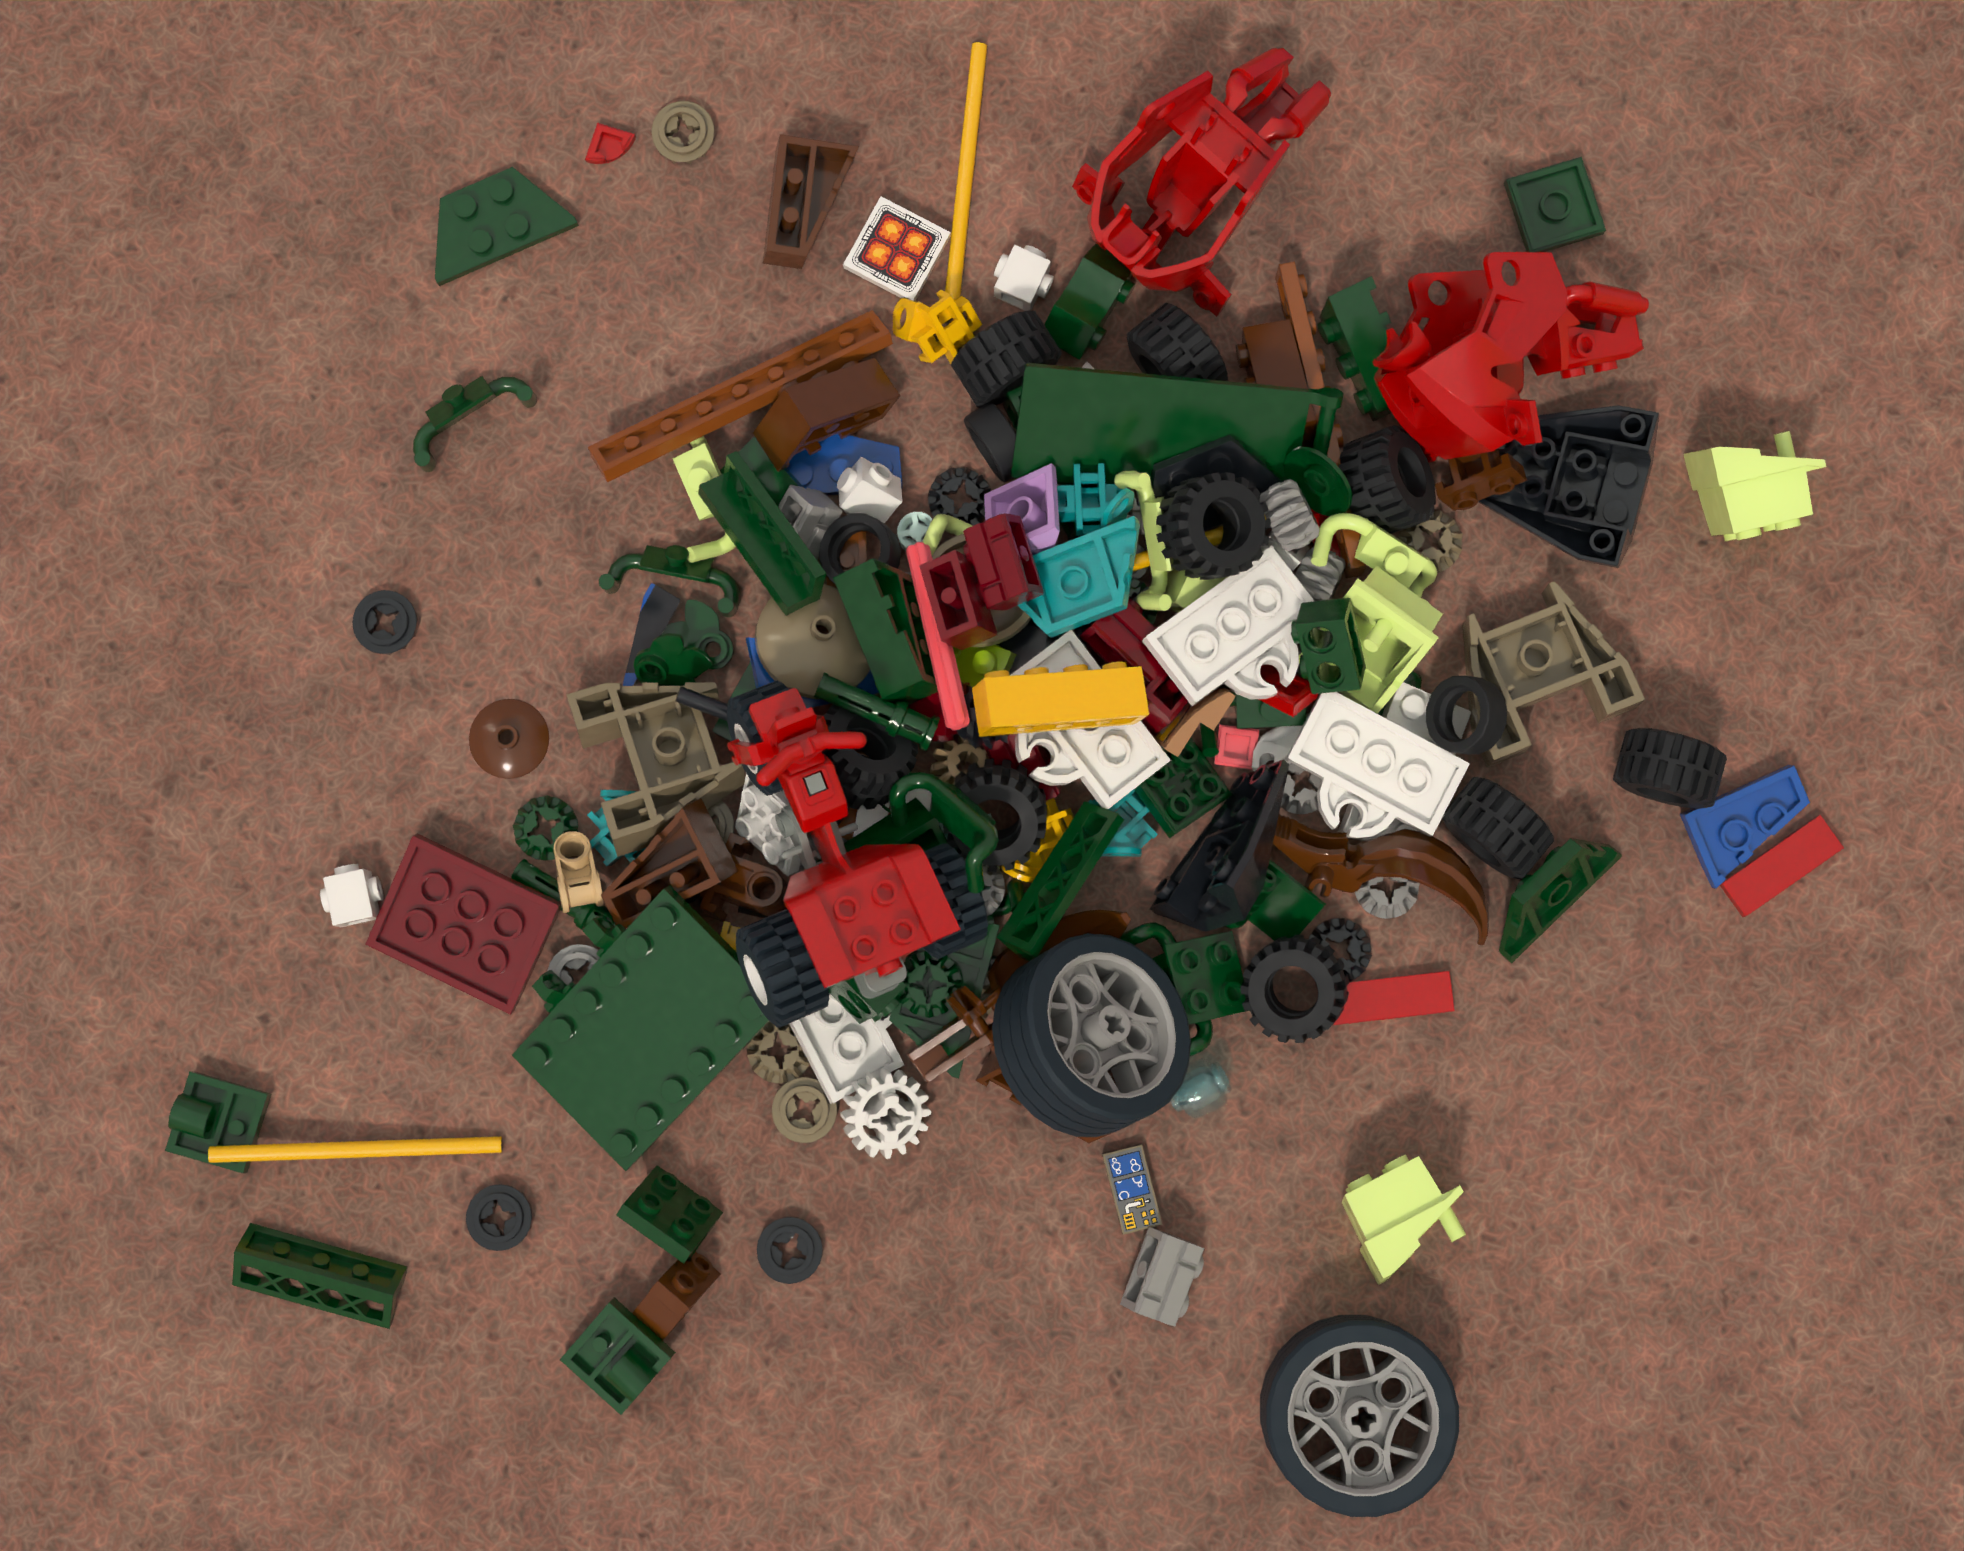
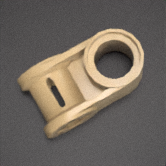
(577, 877)

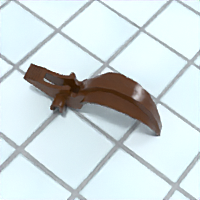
(1401, 854)
(930, 1056)

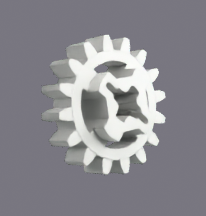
(873, 1102)

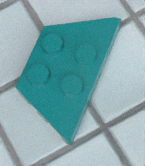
(1085, 578)

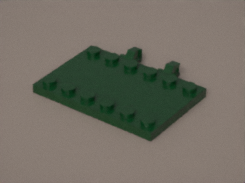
(642, 1026)

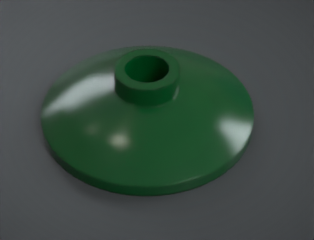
(1319, 480)

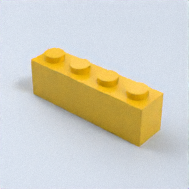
(1060, 699)

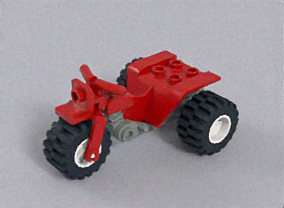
(854, 908)

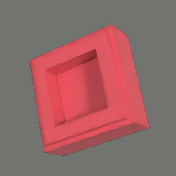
(1236, 746)

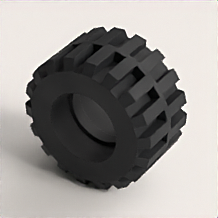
(1175, 345)
(997, 356)
(1389, 479)
(1241, 519)
(1669, 768)
(865, 779)
(1018, 790)
(1498, 827)
(1276, 1017)

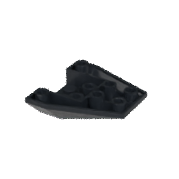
(1583, 481)
(1230, 857)

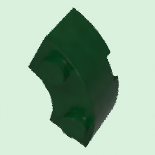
(1088, 302)

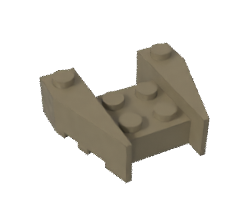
(1543, 659)
(666, 750)

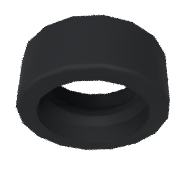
(993, 438)
(849, 525)
(1440, 713)

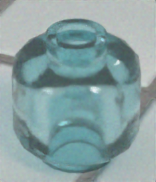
(1202, 1089)

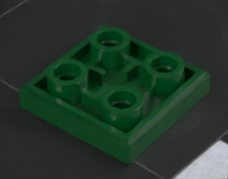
(1182, 790)

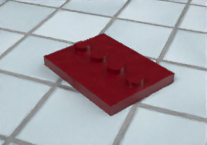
(463, 923)

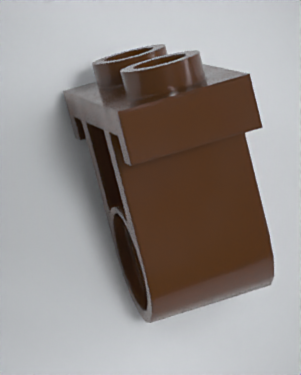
(1479, 478)
(745, 885)
(676, 1294)

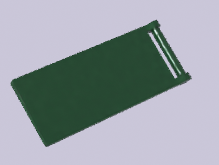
(1148, 418)

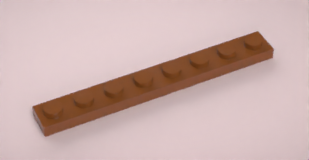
(1292, 291)
(737, 396)

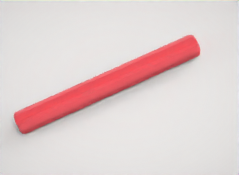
(941, 653)

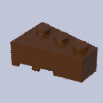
(802, 193)

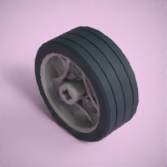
(1087, 1012)
(1375, 1487)

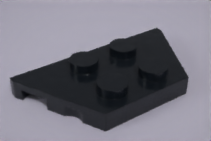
(1213, 457)

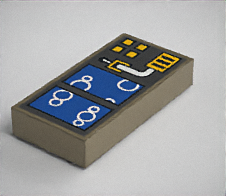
(1132, 1189)

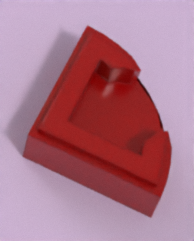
(608, 144)

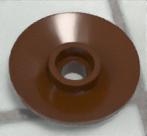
(525, 750)

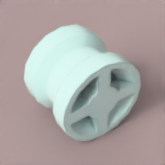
(913, 526)

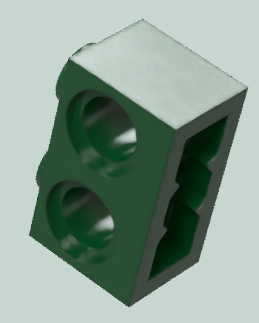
(1337, 646)
(861, 1008)

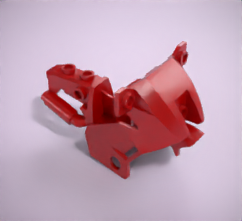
(1216, 150)
(1464, 372)

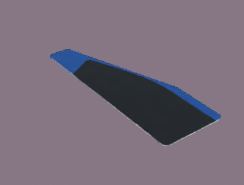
(654, 617)

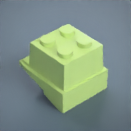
(1751, 490)
(1393, 635)
(1396, 1212)

